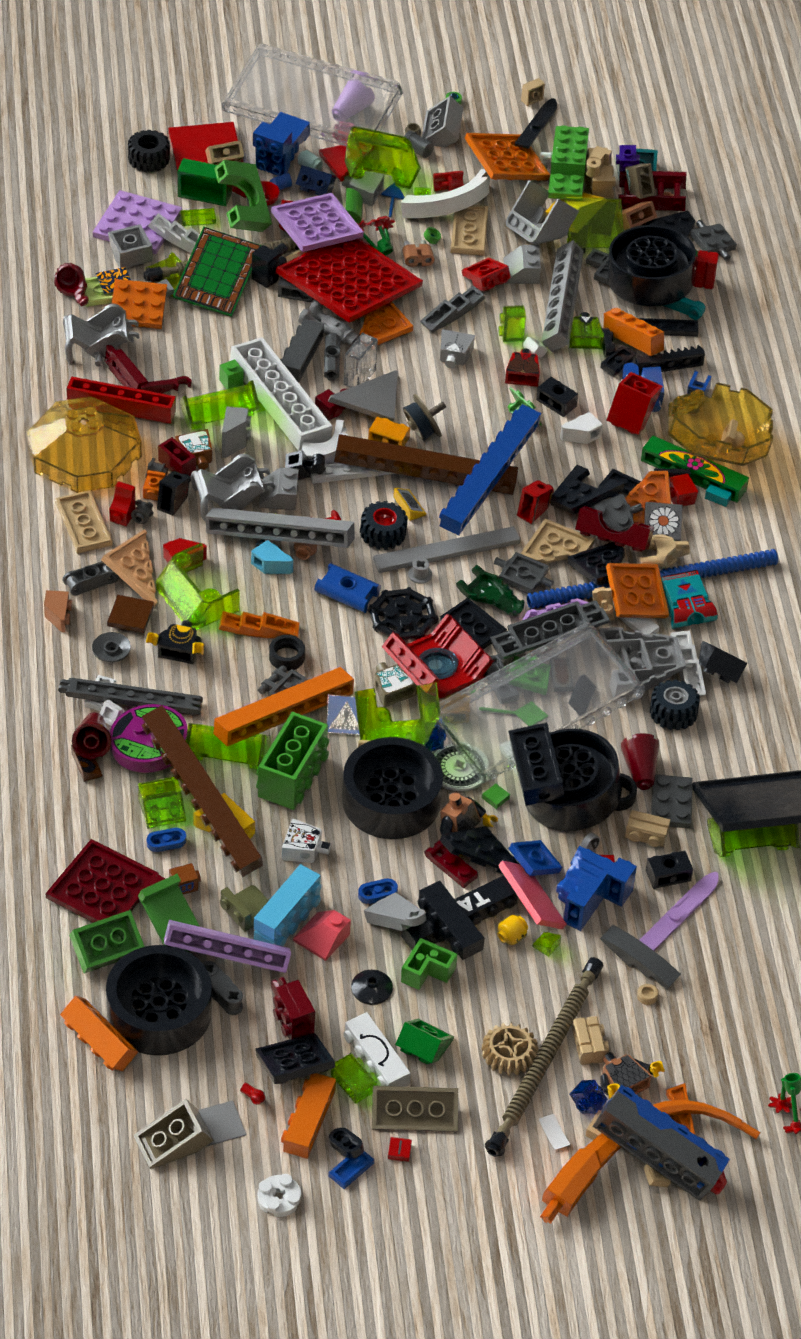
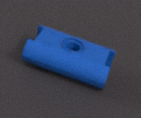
(347, 588)

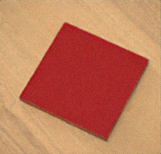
(193, 140)

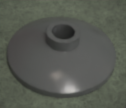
(111, 647)

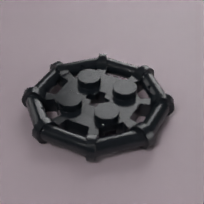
(403, 606)

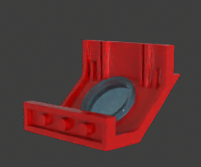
(441, 657)

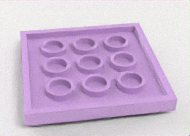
(132, 210)
(317, 222)

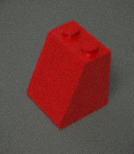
(633, 403)

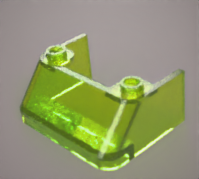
(212, 406)
(185, 598)
(377, 721)
(206, 744)
(777, 836)

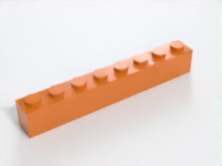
(277, 708)

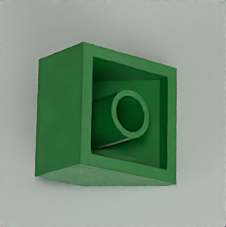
(423, 1040)

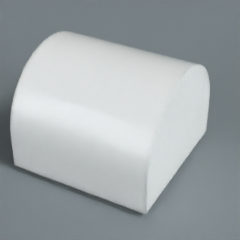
(535, 347)

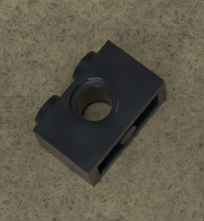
(557, 396)
(669, 869)

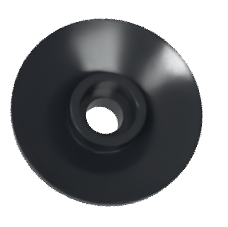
(371, 993)

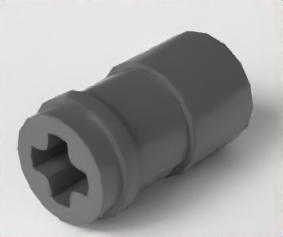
(420, 144)

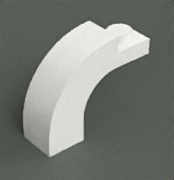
(326, 448)

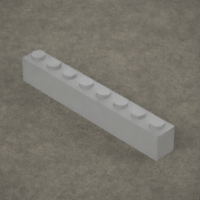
(280, 527)

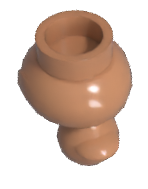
(304, 550)

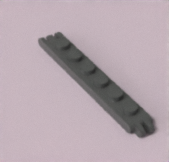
(130, 695)

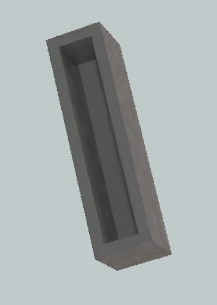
(303, 347)

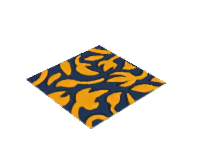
(107, 278)

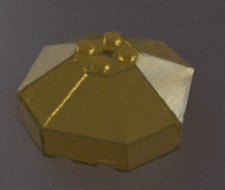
(700, 421)
(86, 454)

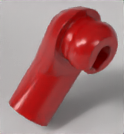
(257, 1096)

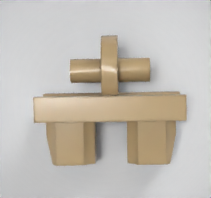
(604, 599)

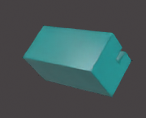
(718, 495)

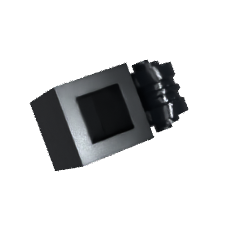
(306, 466)

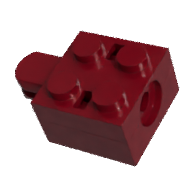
(292, 1008)

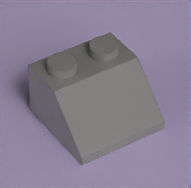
(130, 246)
(524, 265)
(235, 430)
(285, 490)

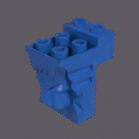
(279, 142)
(591, 881)

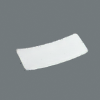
(553, 1131)

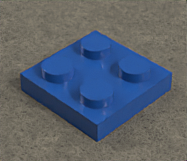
(535, 858)

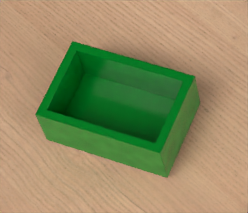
(199, 182)

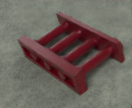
(662, 181)

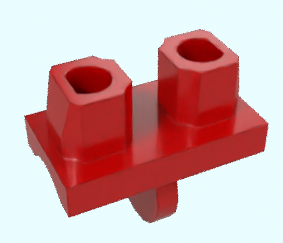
(447, 180)

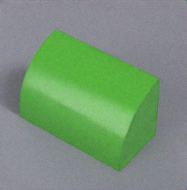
(354, 204)

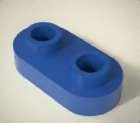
(164, 839)
(377, 890)

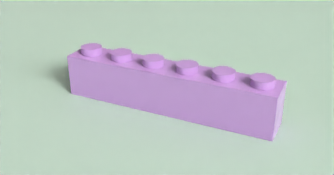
(227, 946)

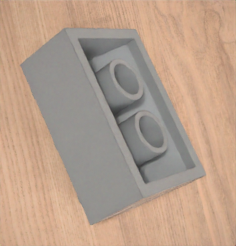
(443, 122)

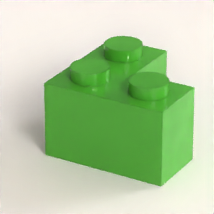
(428, 960)

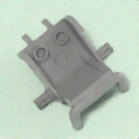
(102, 329)
(232, 485)

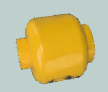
(512, 929)

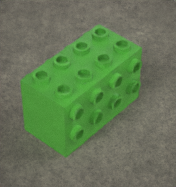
(293, 761)

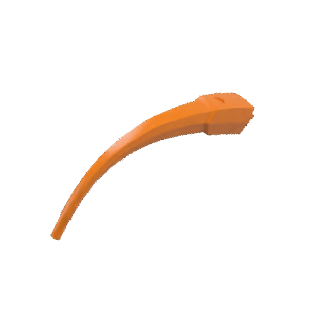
(585, 1164)

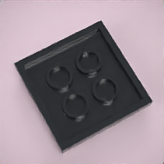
(295, 1058)

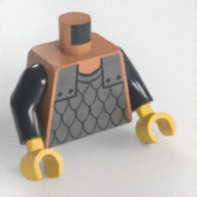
(463, 814)
(628, 1073)

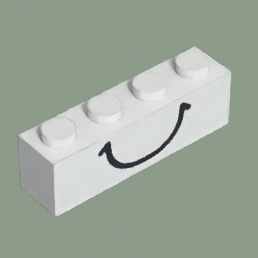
(376, 1052)

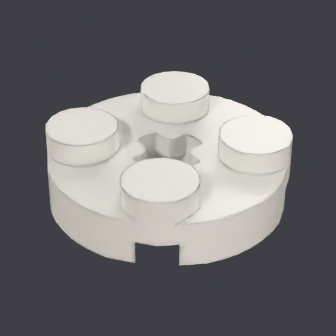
(279, 1184)

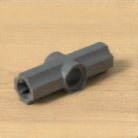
(332, 356)

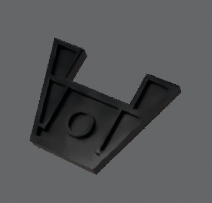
(574, 494)

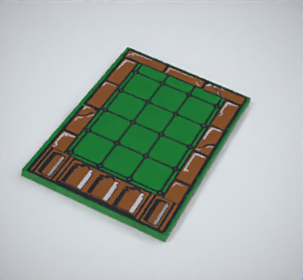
(216, 271)

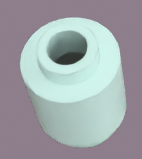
(310, 160)

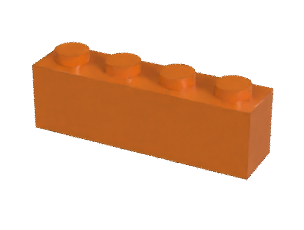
(634, 331)
(98, 1033)
(309, 1115)

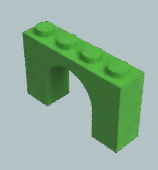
(246, 177)

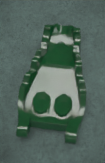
(491, 591)

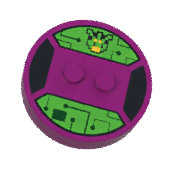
(133, 747)

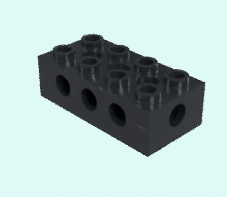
(530, 743)

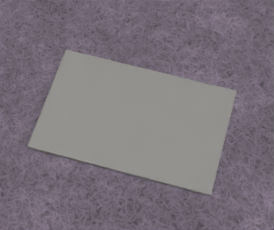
(222, 1122)

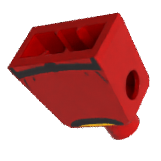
(534, 501)

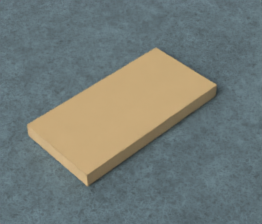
(470, 230)
(83, 521)

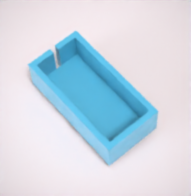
(288, 907)

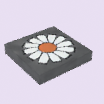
(665, 519)

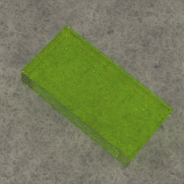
(198, 217)

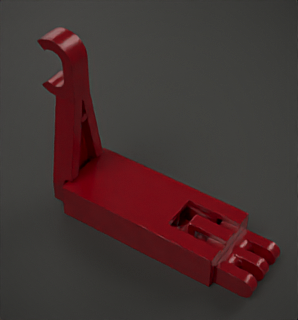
(131, 377)

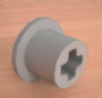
(420, 571)

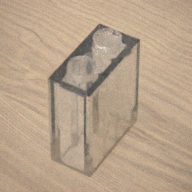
(360, 360)

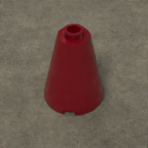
(92, 737)
(641, 758)

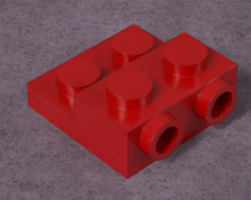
(487, 274)

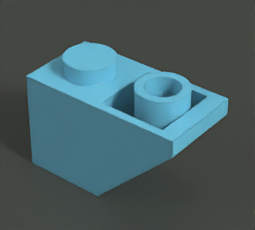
(271, 559)

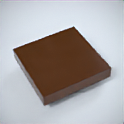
(130, 613)

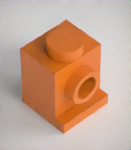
(151, 484)

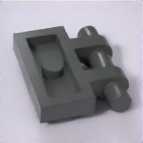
(285, 680)

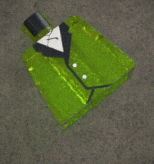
(586, 332)

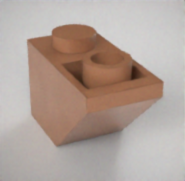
(57, 607)

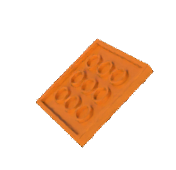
(504, 159)

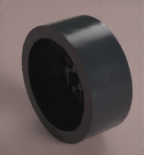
(651, 265)
(589, 782)
(392, 787)
(155, 982)

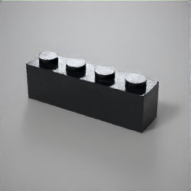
(451, 920)

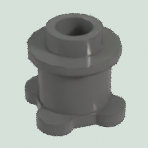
(154, 466)
(142, 512)

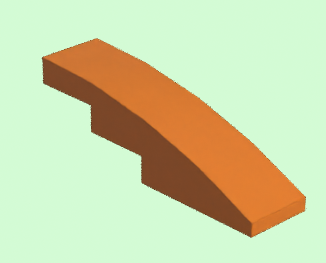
(258, 626)

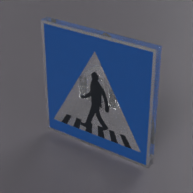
(342, 715)

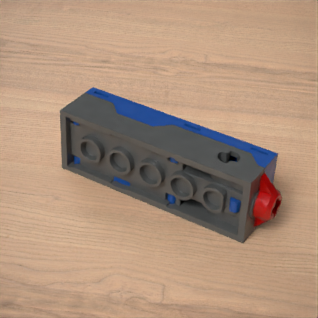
(663, 1143)

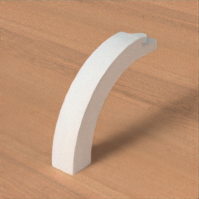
(447, 202)

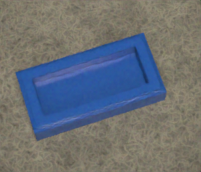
(351, 1169)

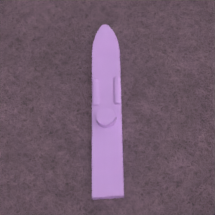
(680, 911)

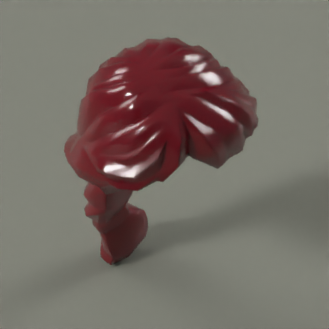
(71, 282)

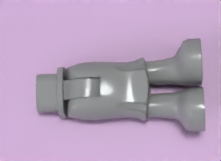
(331, 324)

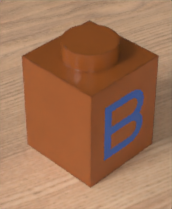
(188, 876)

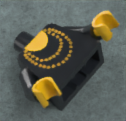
(178, 642)

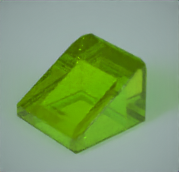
(547, 943)

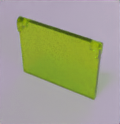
(596, 222)

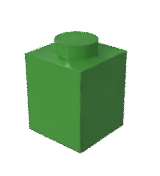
(231, 374)

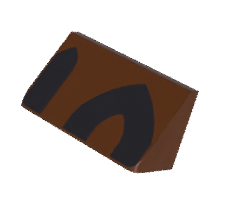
(88, 768)

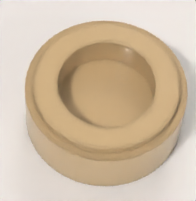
(647, 994)

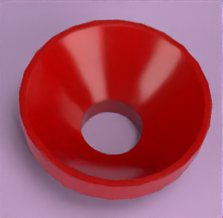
(270, 191)

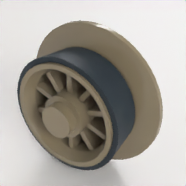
(421, 419)

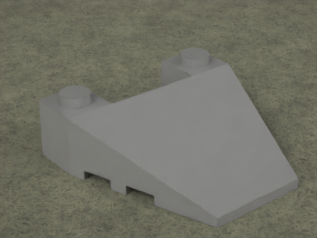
(648, 656)

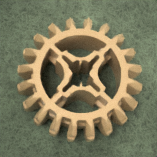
(513, 1044)

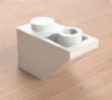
(582, 429)

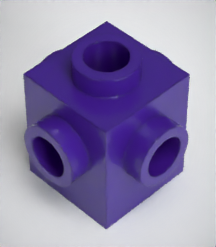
(627, 157)

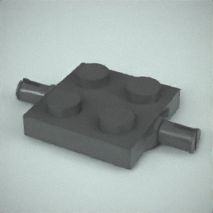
(713, 239)
(617, 512)
(523, 572)

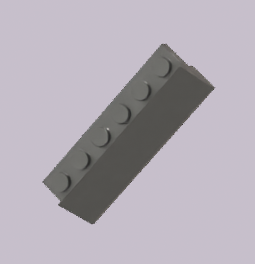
(546, 627)

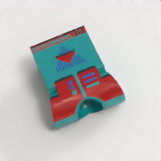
(687, 599)

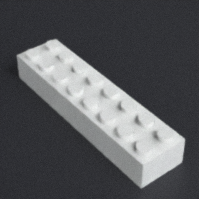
(281, 394)

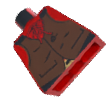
(523, 369)

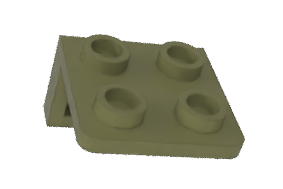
(243, 905)

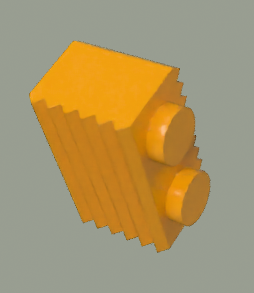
(389, 432)

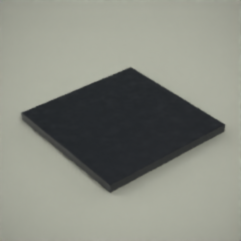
(752, 800)

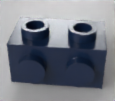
(315, 180)

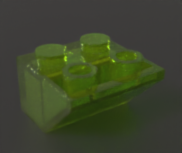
(161, 802)

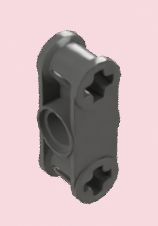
(89, 578)
(224, 990)

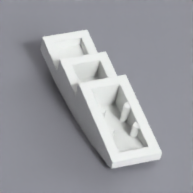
(175, 233)
(692, 673)

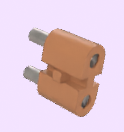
(415, 255)

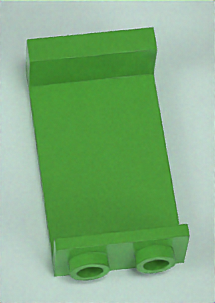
(164, 903)

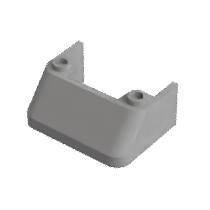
(528, 214)

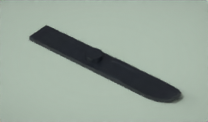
(537, 124)

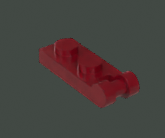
(451, 864)

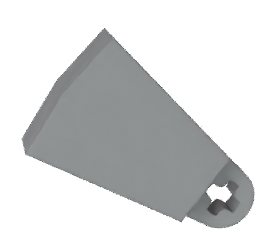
(394, 913)

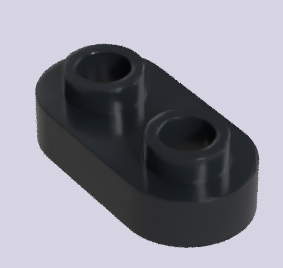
(608, 347)
(346, 1142)

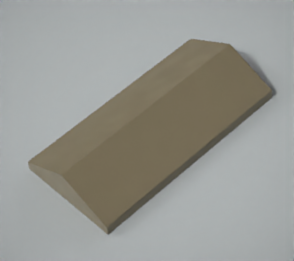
(415, 1108)

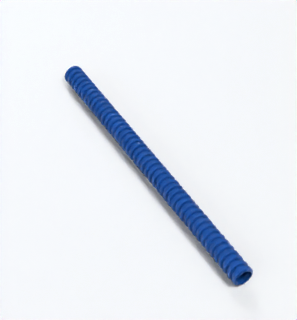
(704, 569)

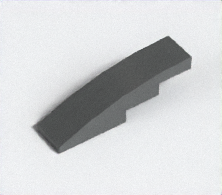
(453, 309)
(640, 955)

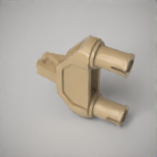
(666, 551)

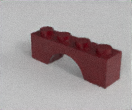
(592, 522)

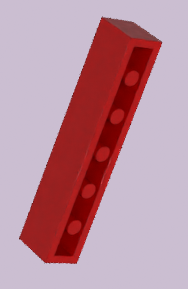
(133, 401)

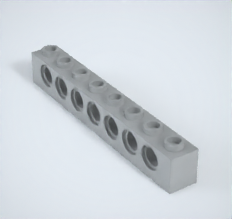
(562, 296)

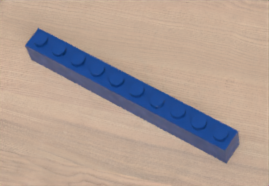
(489, 470)

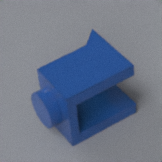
(694, 384)

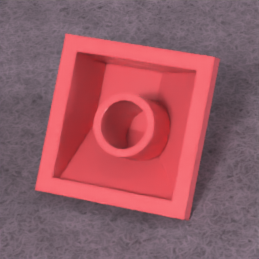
(324, 933)

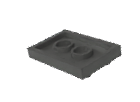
(673, 799)

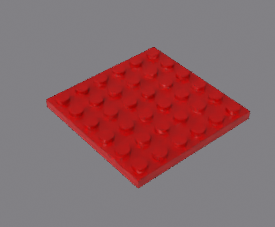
(349, 278)

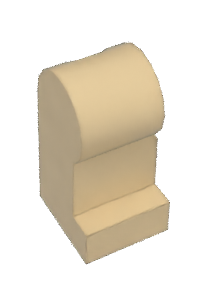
(598, 158)

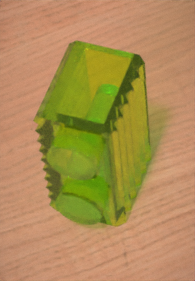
(512, 323)
(354, 1078)

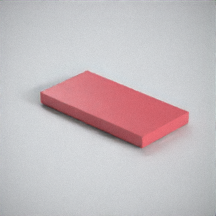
(532, 896)

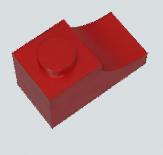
(122, 504)

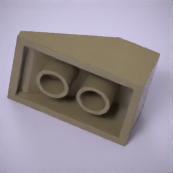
(173, 1135)

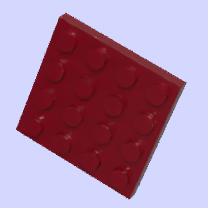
(100, 883)

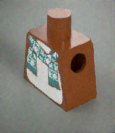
(199, 445)

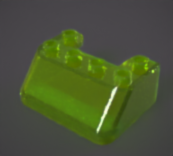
(382, 154)

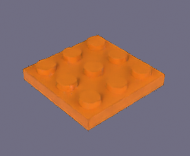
(141, 301)
(637, 590)

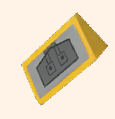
(408, 503)

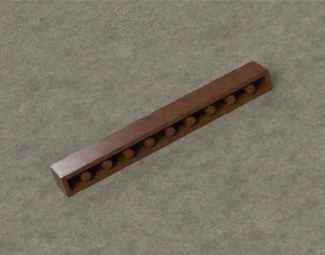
(414, 462)
(202, 791)

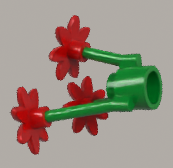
(382, 224)
(791, 1084)

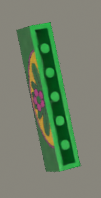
(703, 471)

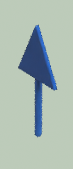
(393, 192)

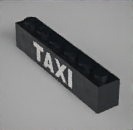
(477, 904)

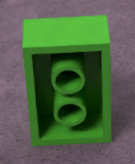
(105, 941)

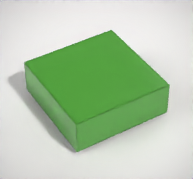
(496, 796)

